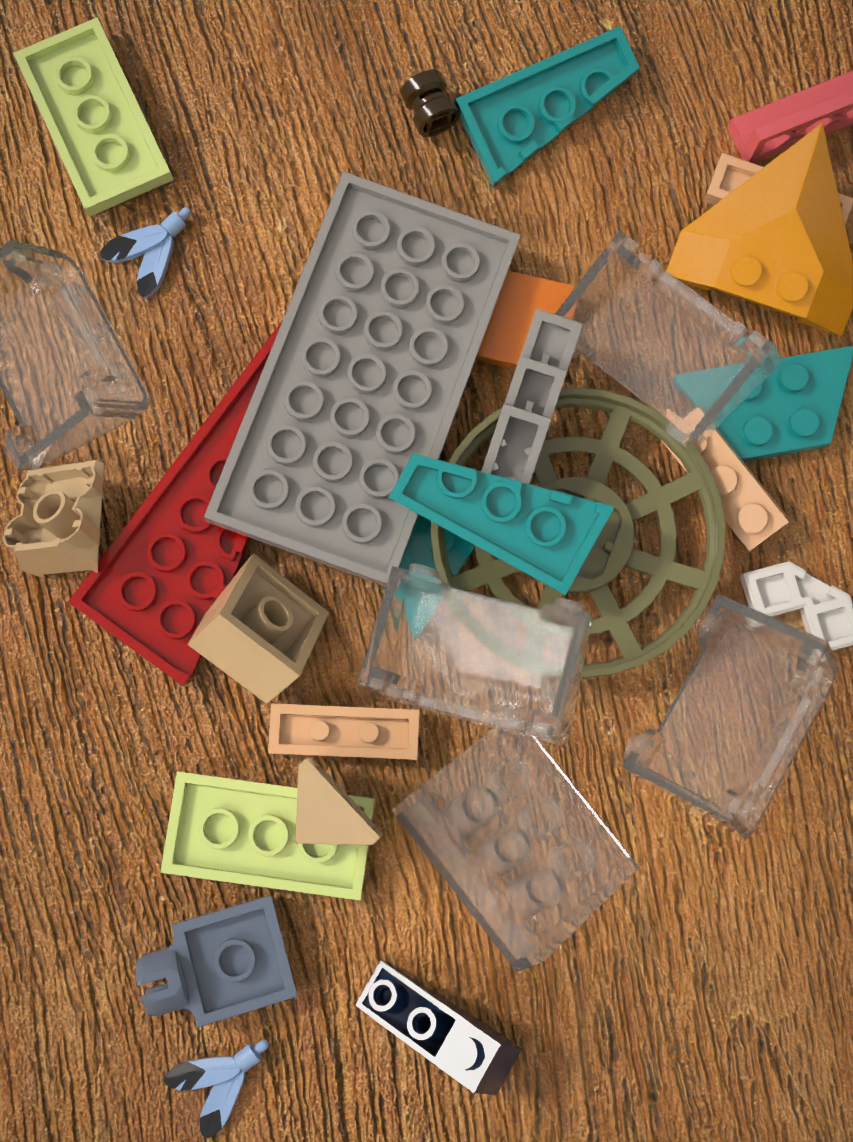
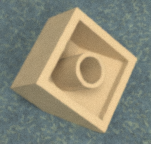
(260, 630)

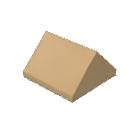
(327, 812)

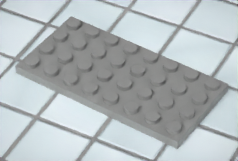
(362, 377)

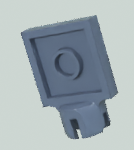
(220, 964)

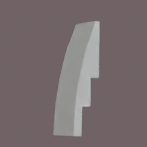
(532, 397)

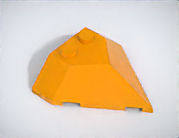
(777, 240)

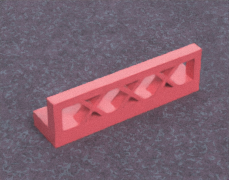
(787, 120)

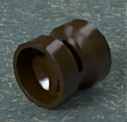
(427, 98)

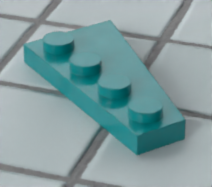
(538, 103)
(512, 520)

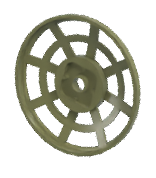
(615, 543)

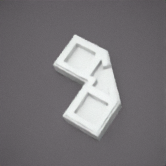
(788, 588)

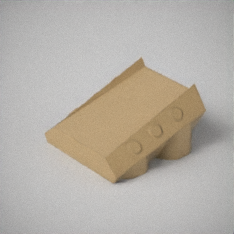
(58, 519)

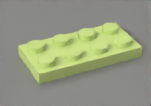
(93, 117)
(249, 835)

